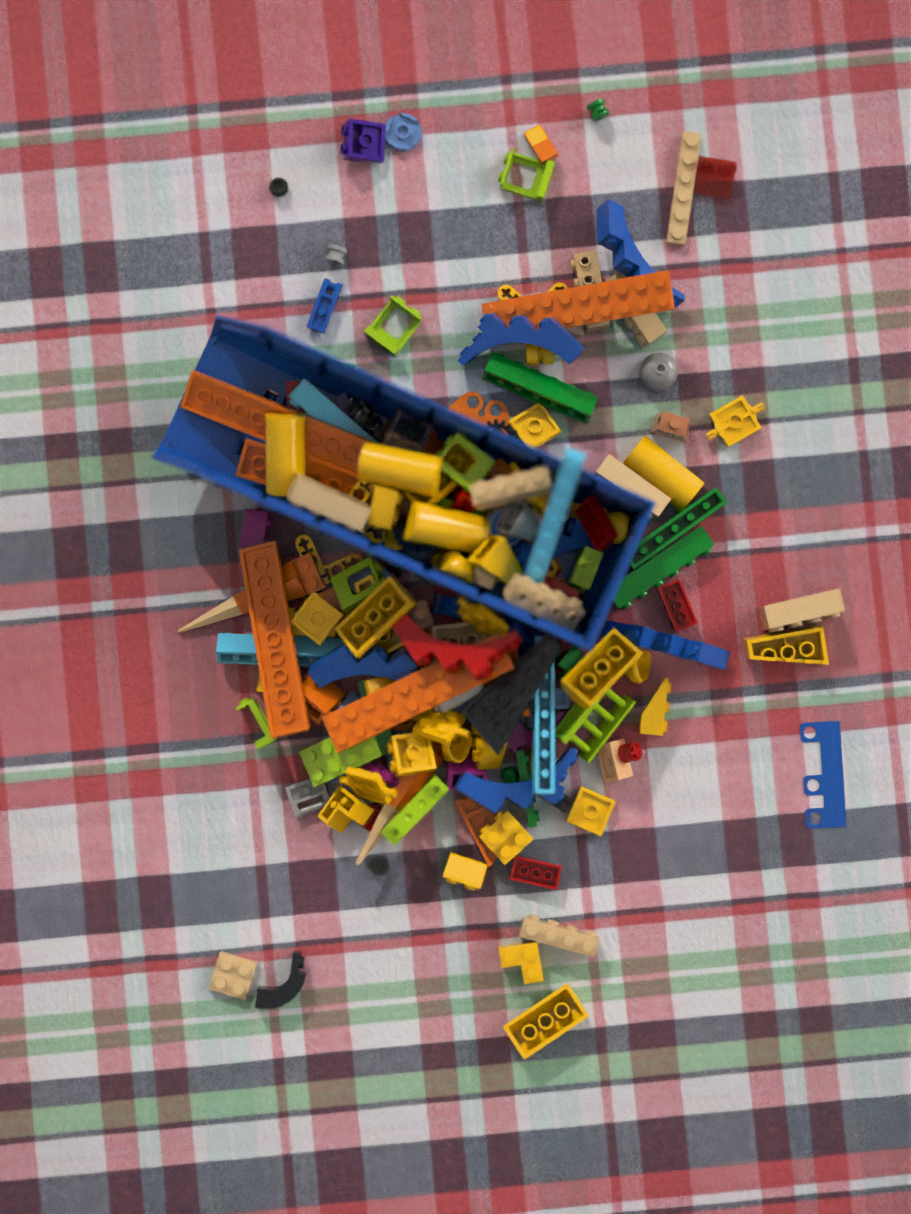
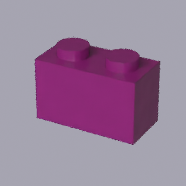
(255, 528)

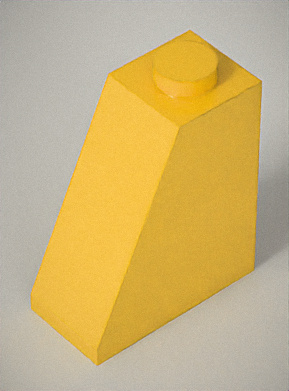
(496, 559)

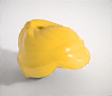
(620, 523)
(457, 566)
(640, 669)
(457, 749)

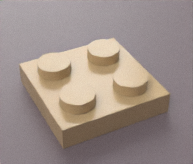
(233, 975)

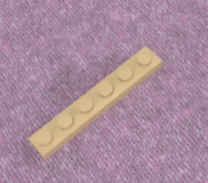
(683, 188)

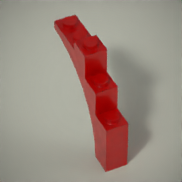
(450, 655)

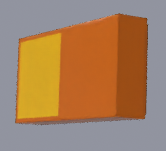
(541, 144)

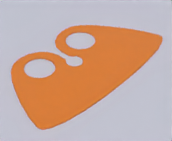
(461, 407)

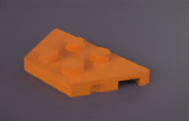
(476, 818)

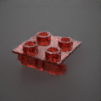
(714, 177)

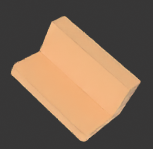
(611, 766)

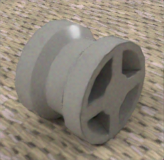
(336, 254)

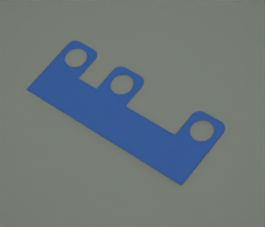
(831, 781)

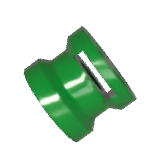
(598, 110)

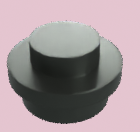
(278, 187)
(379, 865)

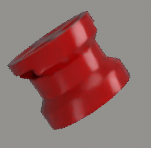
(629, 752)

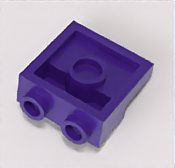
(363, 141)

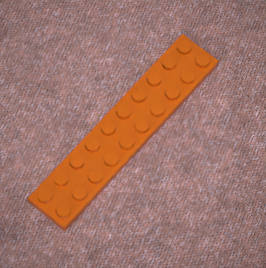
(591, 302)
(247, 414)
(253, 468)
(274, 640)
(404, 700)

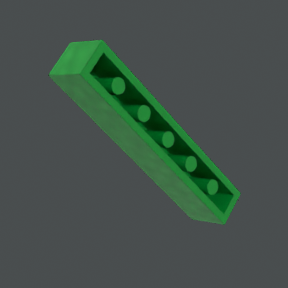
(539, 388)
(676, 527)
(661, 566)

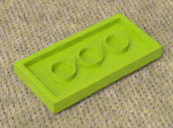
(326, 764)

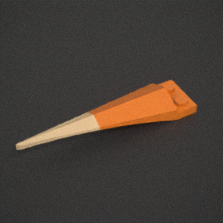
(300, 580)
(406, 791)

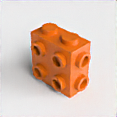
(320, 700)

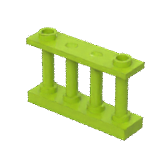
(577, 716)
(421, 803)

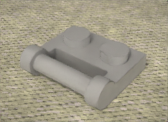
(304, 791)

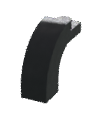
(278, 996)

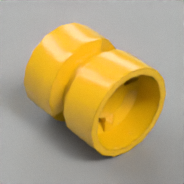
(538, 354)

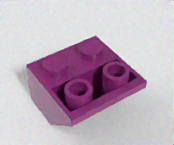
(454, 771)

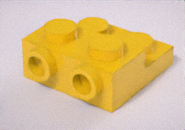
(410, 754)
(505, 836)

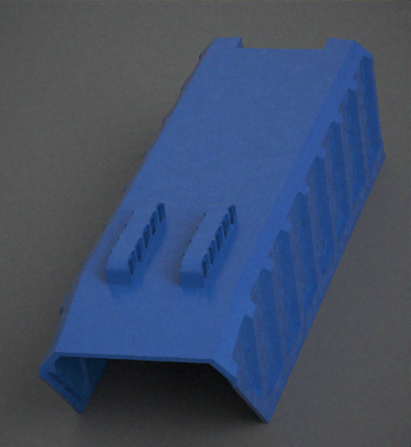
(264, 359)

